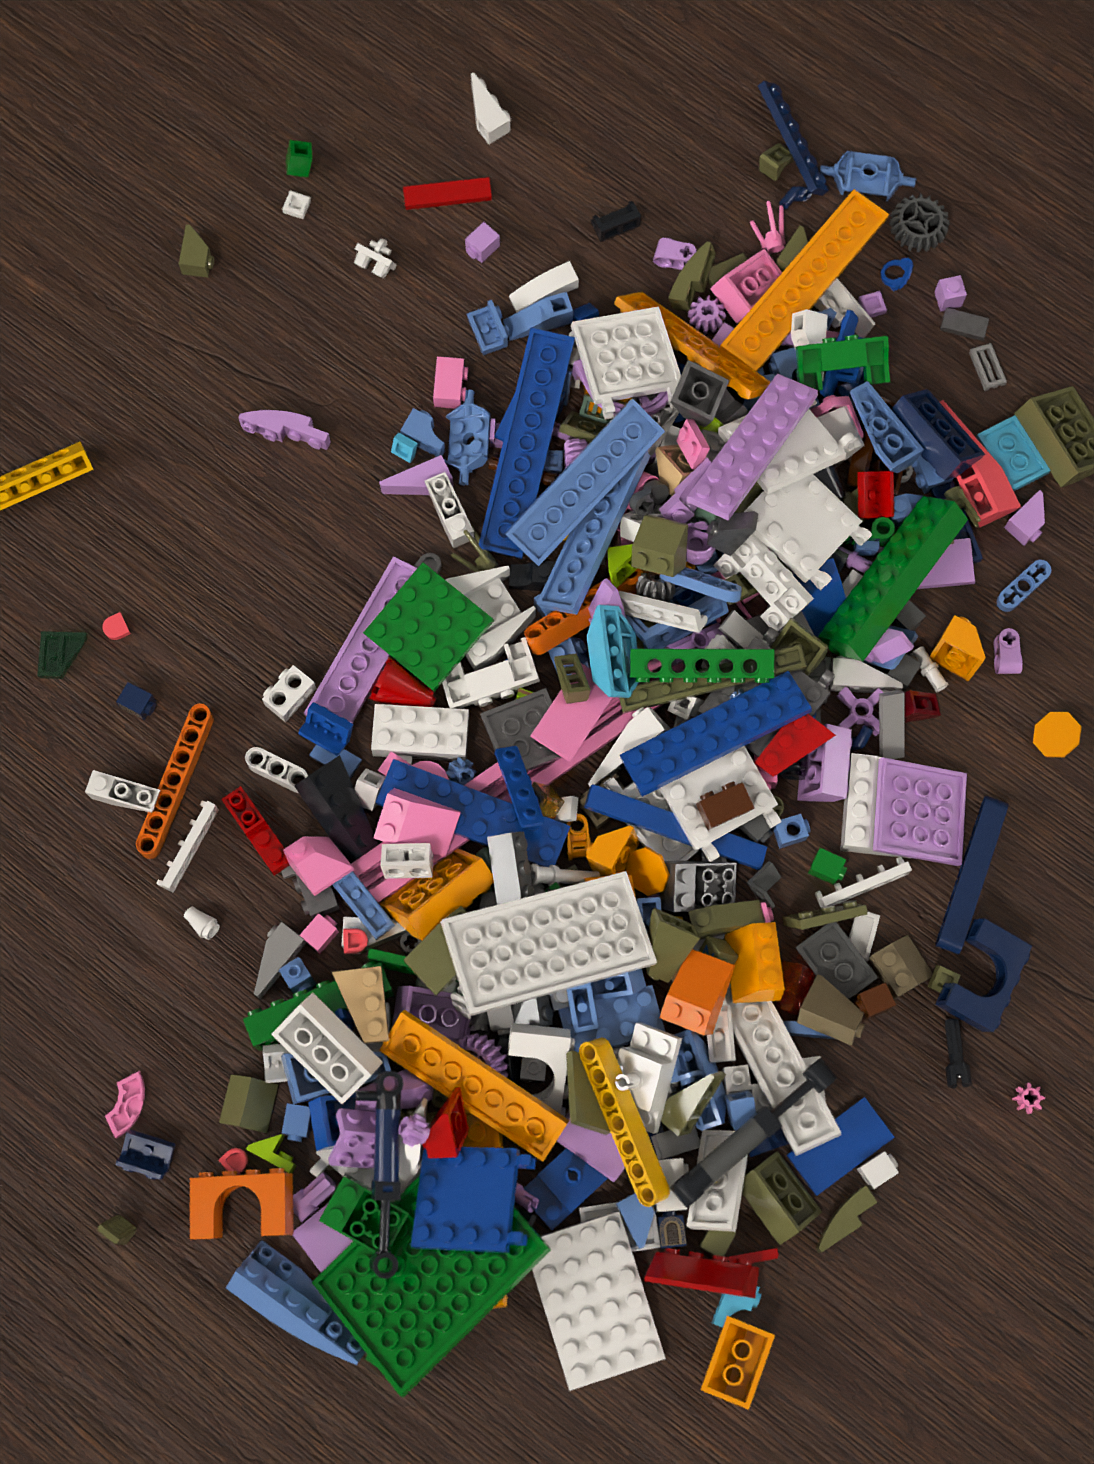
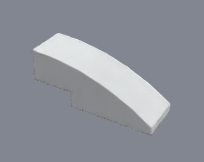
(550, 283)

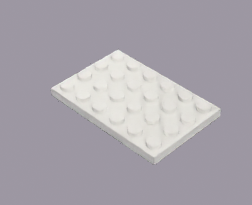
(596, 1302)

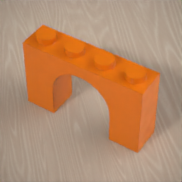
(210, 1193)

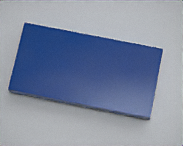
(860, 1137)

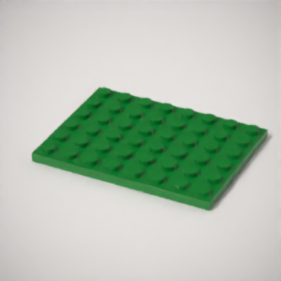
(430, 1300)

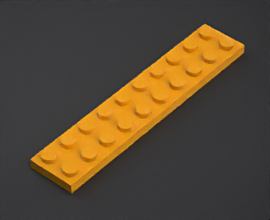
(804, 280)

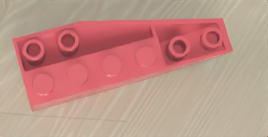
(986, 484)

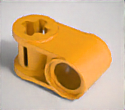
(578, 840)

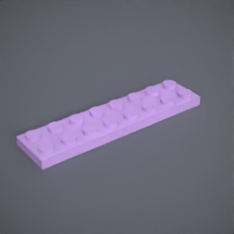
(752, 447)
(360, 659)

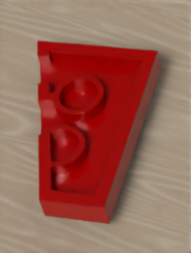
(792, 744)

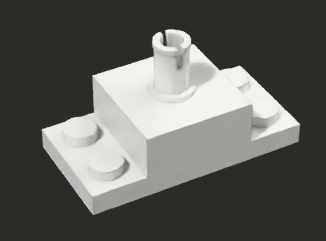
(648, 1071)

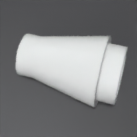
(202, 923)

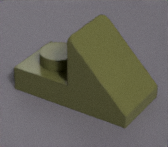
(774, 161)

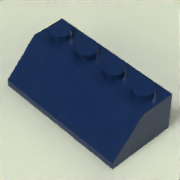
(942, 438)

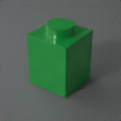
(299, 158)
(827, 866)

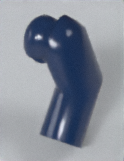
(795, 194)
(861, 740)

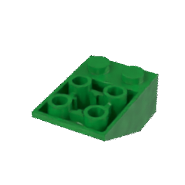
(358, 1215)

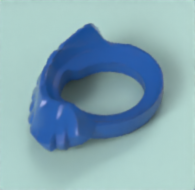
(906, 264)

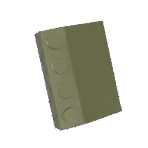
(1061, 433)

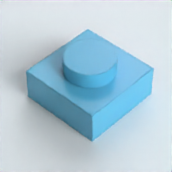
(404, 447)

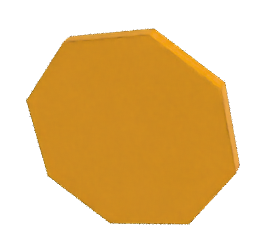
(1057, 734)
(647, 871)

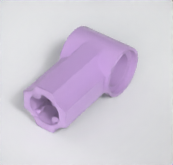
(308, 1199)

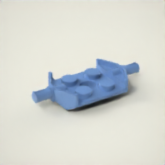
(849, 174)
(466, 422)

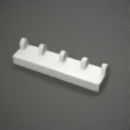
(663, 612)
(189, 846)
(864, 885)

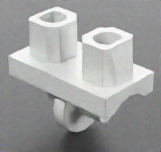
(365, 255)

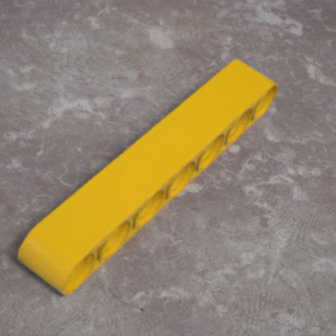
(624, 1123)

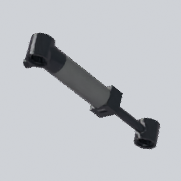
(746, 1138)

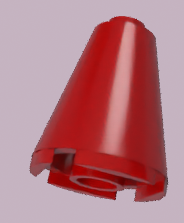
(401, 687)

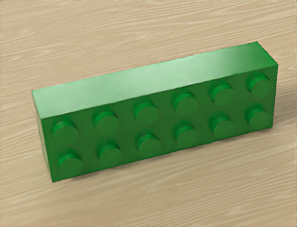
(263, 1023)

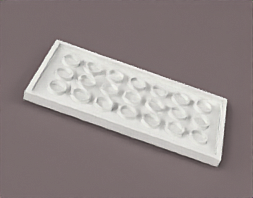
(547, 943)

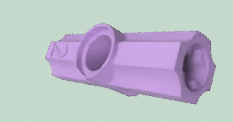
(696, 640)

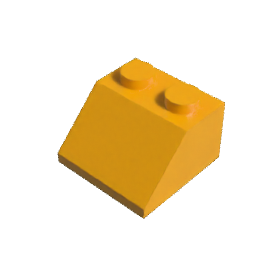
(612, 850)

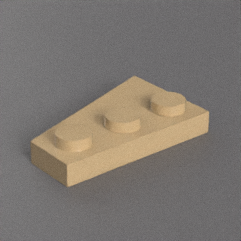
(366, 1001)

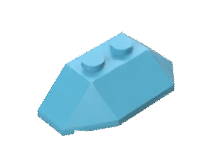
(609, 651)

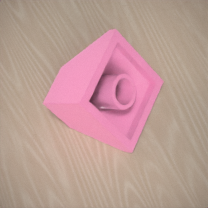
(317, 862)

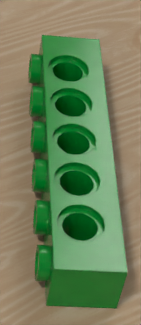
(640, 658)

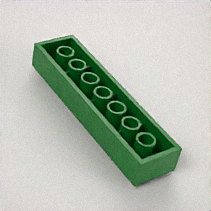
(893, 578)

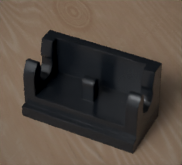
(616, 222)

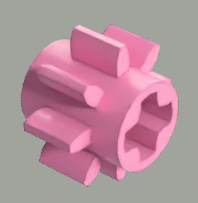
(1031, 1093)

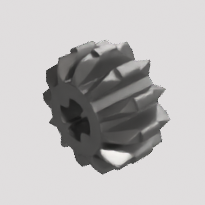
(653, 587)

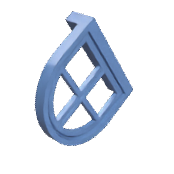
(663, 635)

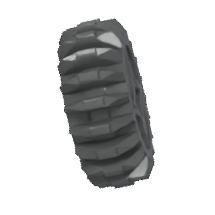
(914, 230)

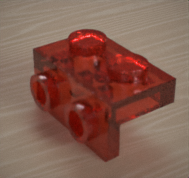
(797, 982)

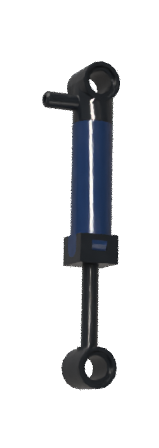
(386, 1161)

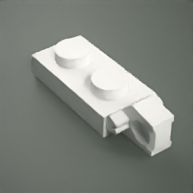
(721, 1043)

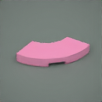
(128, 1106)

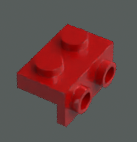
(875, 494)

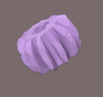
(706, 315)

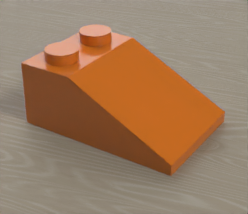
(698, 993)

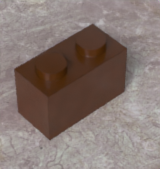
(725, 805)
(874, 1001)

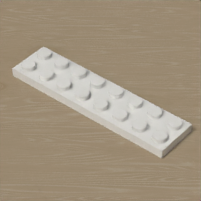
(779, 1073)

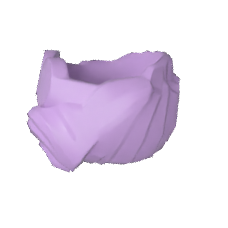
(697, 549)

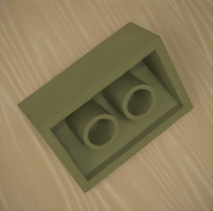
(779, 1198)

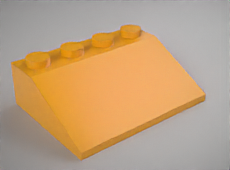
(427, 901)

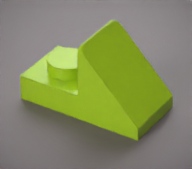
(267, 1148)

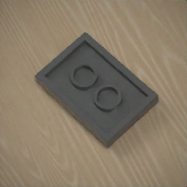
(837, 960)

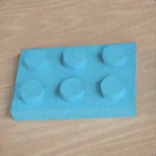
(1014, 452)

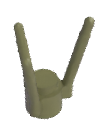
(956, 494)
(484, 561)

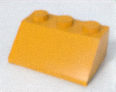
(959, 648)
(758, 967)
(737, 1362)

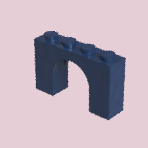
(1009, 957)

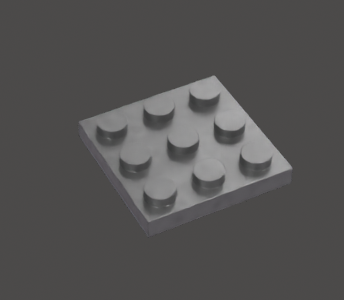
(515, 722)

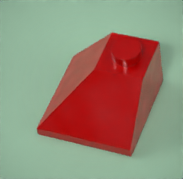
(448, 1128)

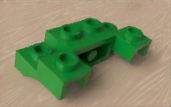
(839, 355)

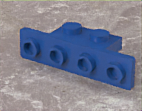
(852, 375)
(519, 787)

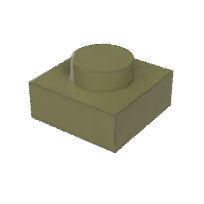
(941, 976)

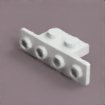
(840, 301)

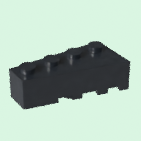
(338, 809)

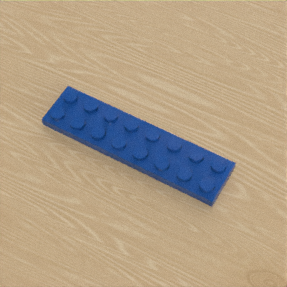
(715, 733)
(480, 812)

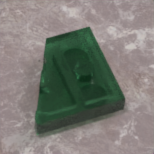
(58, 652)

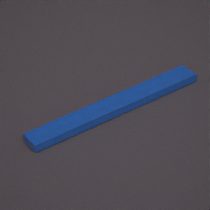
(665, 824)

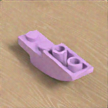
(277, 424)

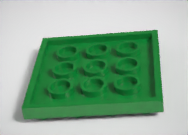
(428, 626)

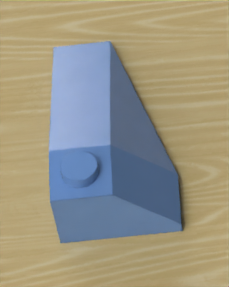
(887, 433)

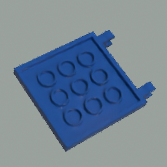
(469, 1200)

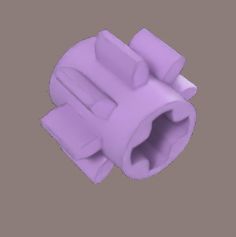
(414, 1130)

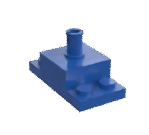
(563, 1187)

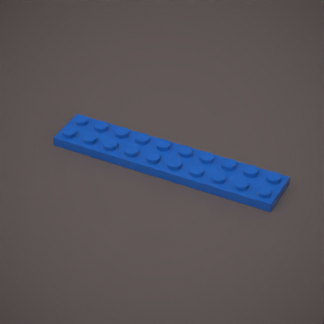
(527, 437)

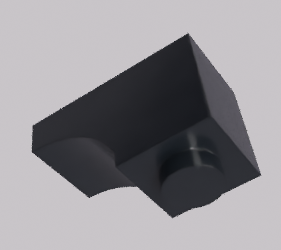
(530, 575)

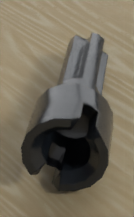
(957, 1066)

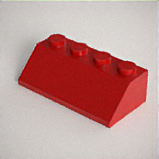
(703, 1274)

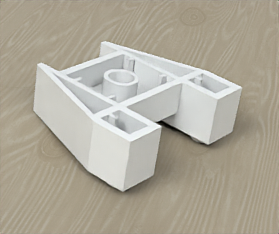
(490, 595)

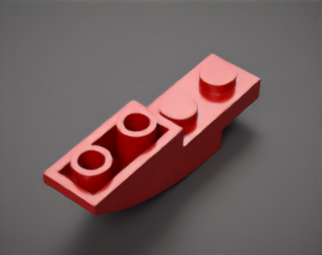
(256, 830)

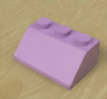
(827, 769)
(593, 1148)

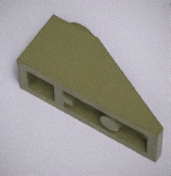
(725, 917)
(687, 1106)

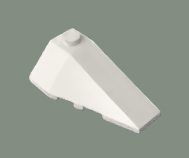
(643, 727)

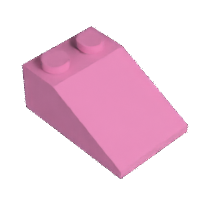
(746, 284)
(416, 820)

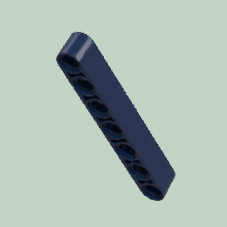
(972, 875)

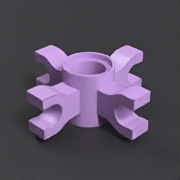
(851, 702)

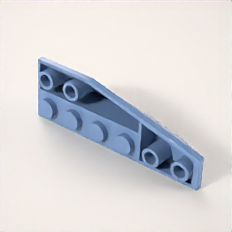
(292, 1302)

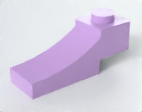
(677, 506)

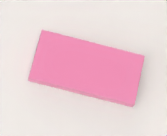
(568, 725)

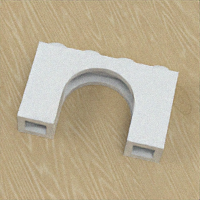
(549, 1046)

